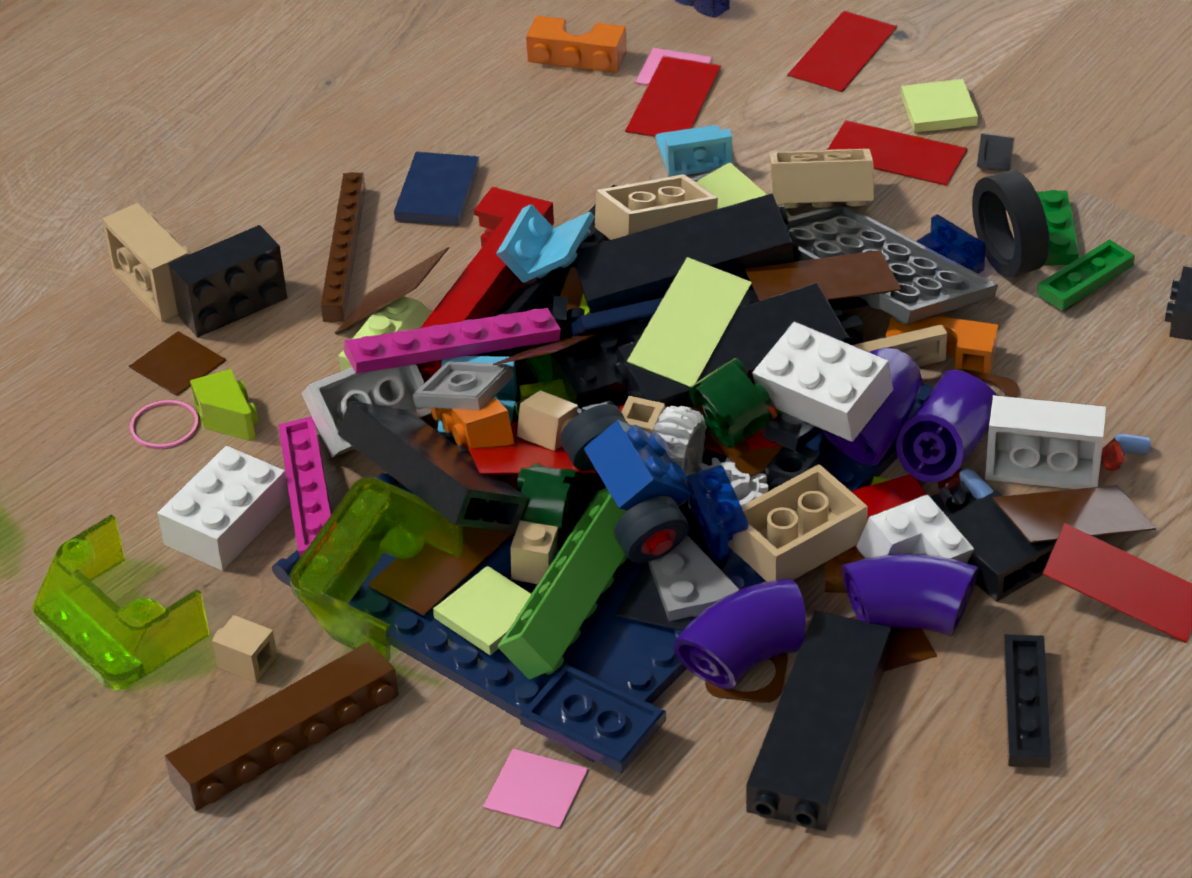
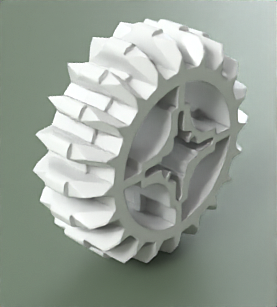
(685, 436)

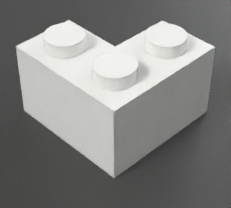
(914, 529)

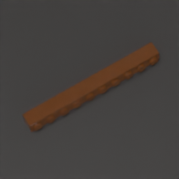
(343, 248)

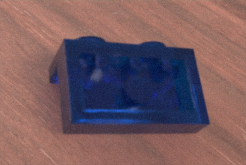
(955, 244)
(716, 509)

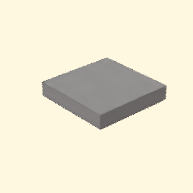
(463, 385)

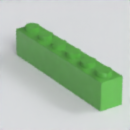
(567, 591)

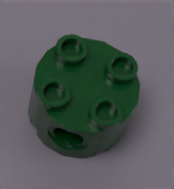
(731, 403)
(551, 496)

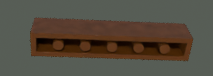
(281, 726)

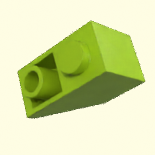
(223, 405)

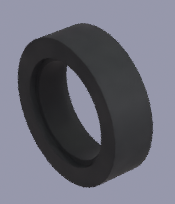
(1030, 243)

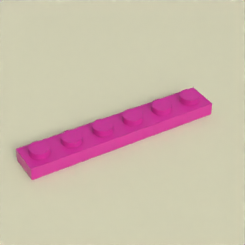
(451, 340)
(305, 479)

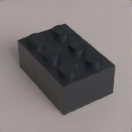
(228, 280)

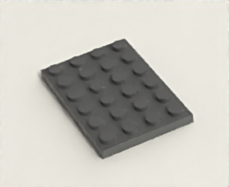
(926, 278)

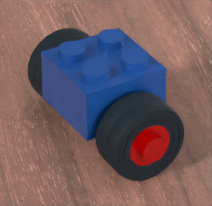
(637, 477)

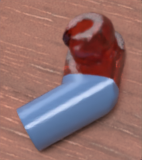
(1119, 446)
(973, 481)

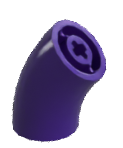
(887, 421)
(945, 427)
(910, 591)
(743, 632)

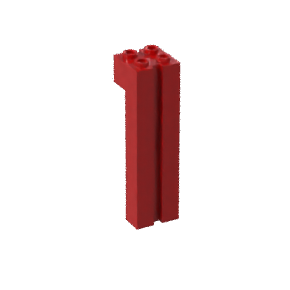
(487, 279)

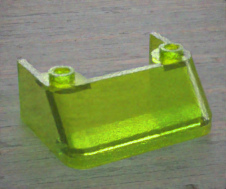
(363, 527)
(108, 640)

